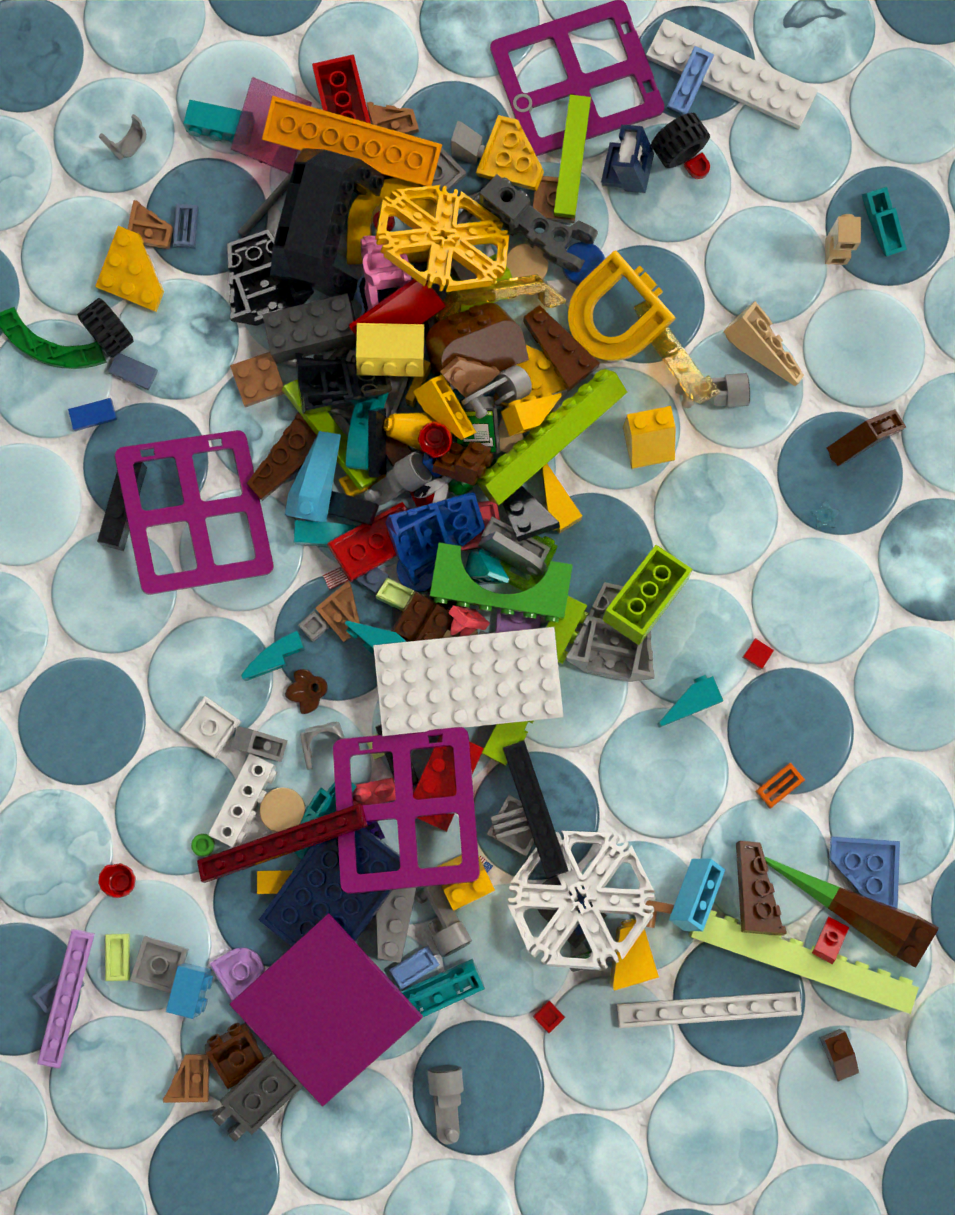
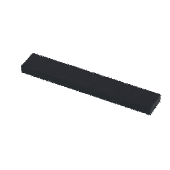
(535, 809)

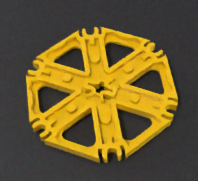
(430, 236)

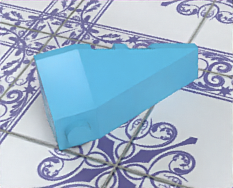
(313, 485)

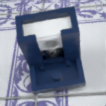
(630, 161)

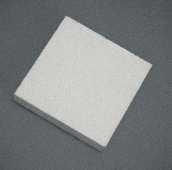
(210, 727)

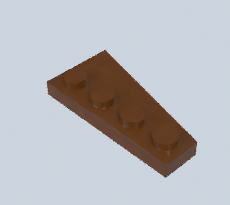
(567, 355)
(284, 458)
(756, 898)

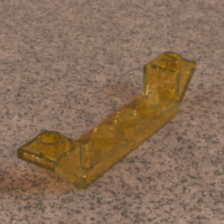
(505, 288)
(680, 364)

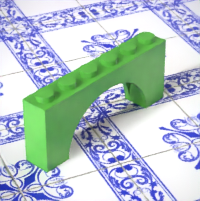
(544, 599)

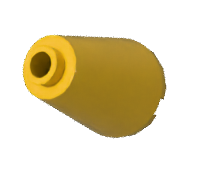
(406, 427)

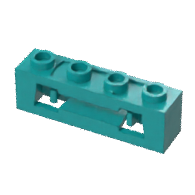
(443, 988)

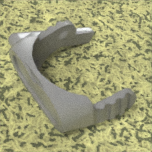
(130, 143)
(310, 732)

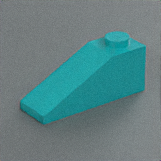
(485, 569)
(695, 699)

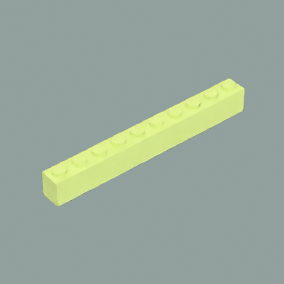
(799, 960)

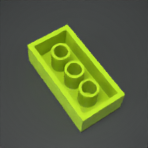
(647, 594)

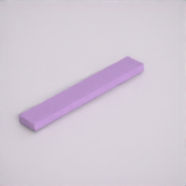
(65, 998)

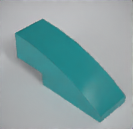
(884, 221)
(318, 533)
(274, 656)

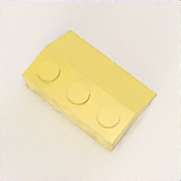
(390, 349)

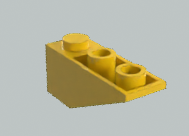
(528, 414)

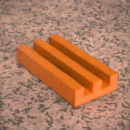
(765, 797)

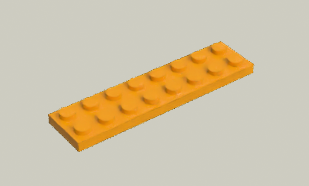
(381, 148)

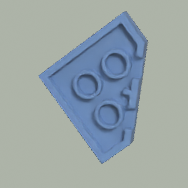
(869, 866)

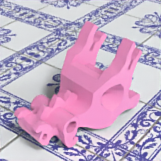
(379, 271)

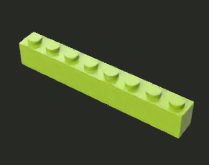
(551, 436)
(515, 732)

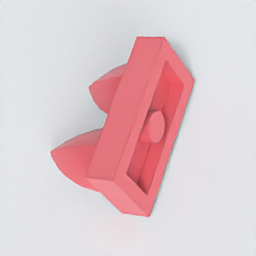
(466, 621)
(374, 792)

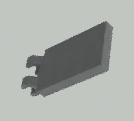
(257, 1096)

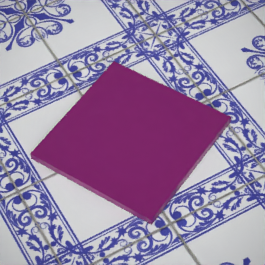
(326, 1010)

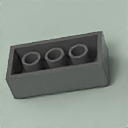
(310, 328)

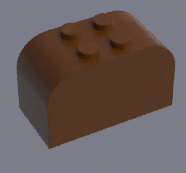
(478, 335)

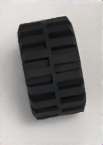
(680, 140)
(105, 327)

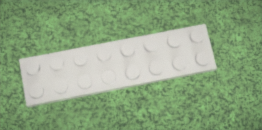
(735, 74)

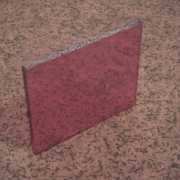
(252, 123)

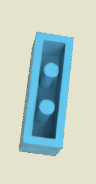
(697, 895)

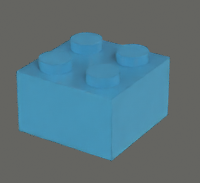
(189, 990)

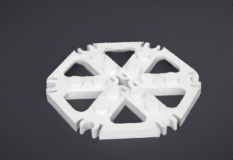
(590, 919)

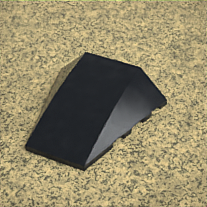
(250, 281)
(335, 384)

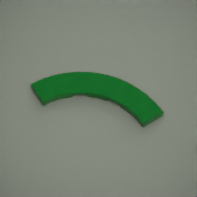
(45, 351)

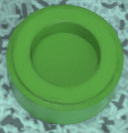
(203, 845)

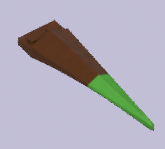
(889, 927)

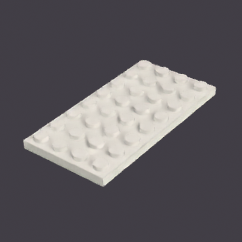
(468, 681)

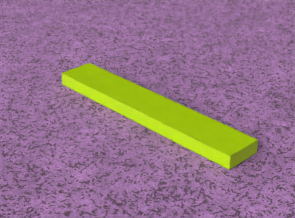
(572, 156)
(324, 422)

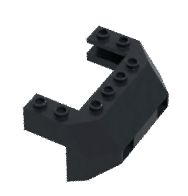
(315, 219)

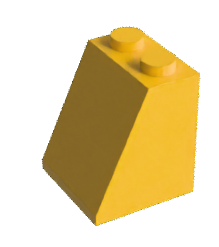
(650, 437)
(465, 893)
(637, 964)

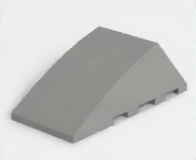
(605, 650)

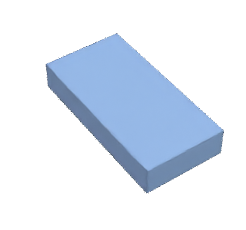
(414, 967)

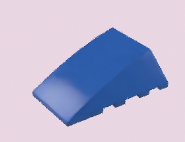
(421, 529)

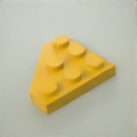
(510, 156)
(130, 271)
(541, 375)

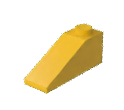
(442, 405)
(558, 501)

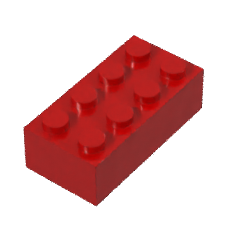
(341, 88)
(440, 780)

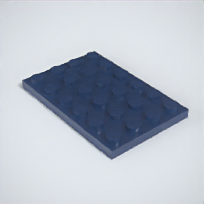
(316, 890)

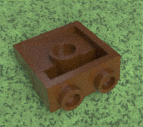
(464, 463)
(423, 619)
(234, 1053)

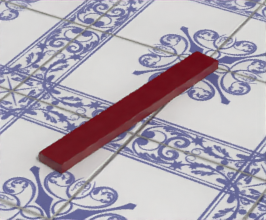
(282, 843)

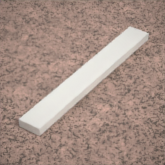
(709, 1009)

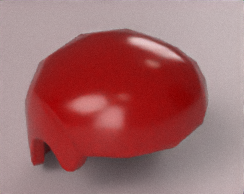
(435, 439)
(117, 880)

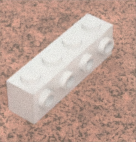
(242, 801)

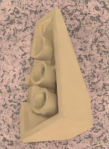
(754, 337)

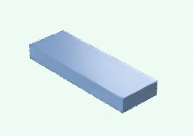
(690, 80)

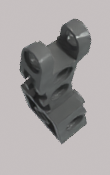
(518, 215)

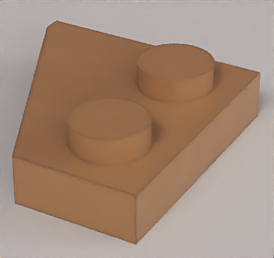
(393, 118)
(150, 227)
(468, 375)
(338, 609)
(190, 1081)

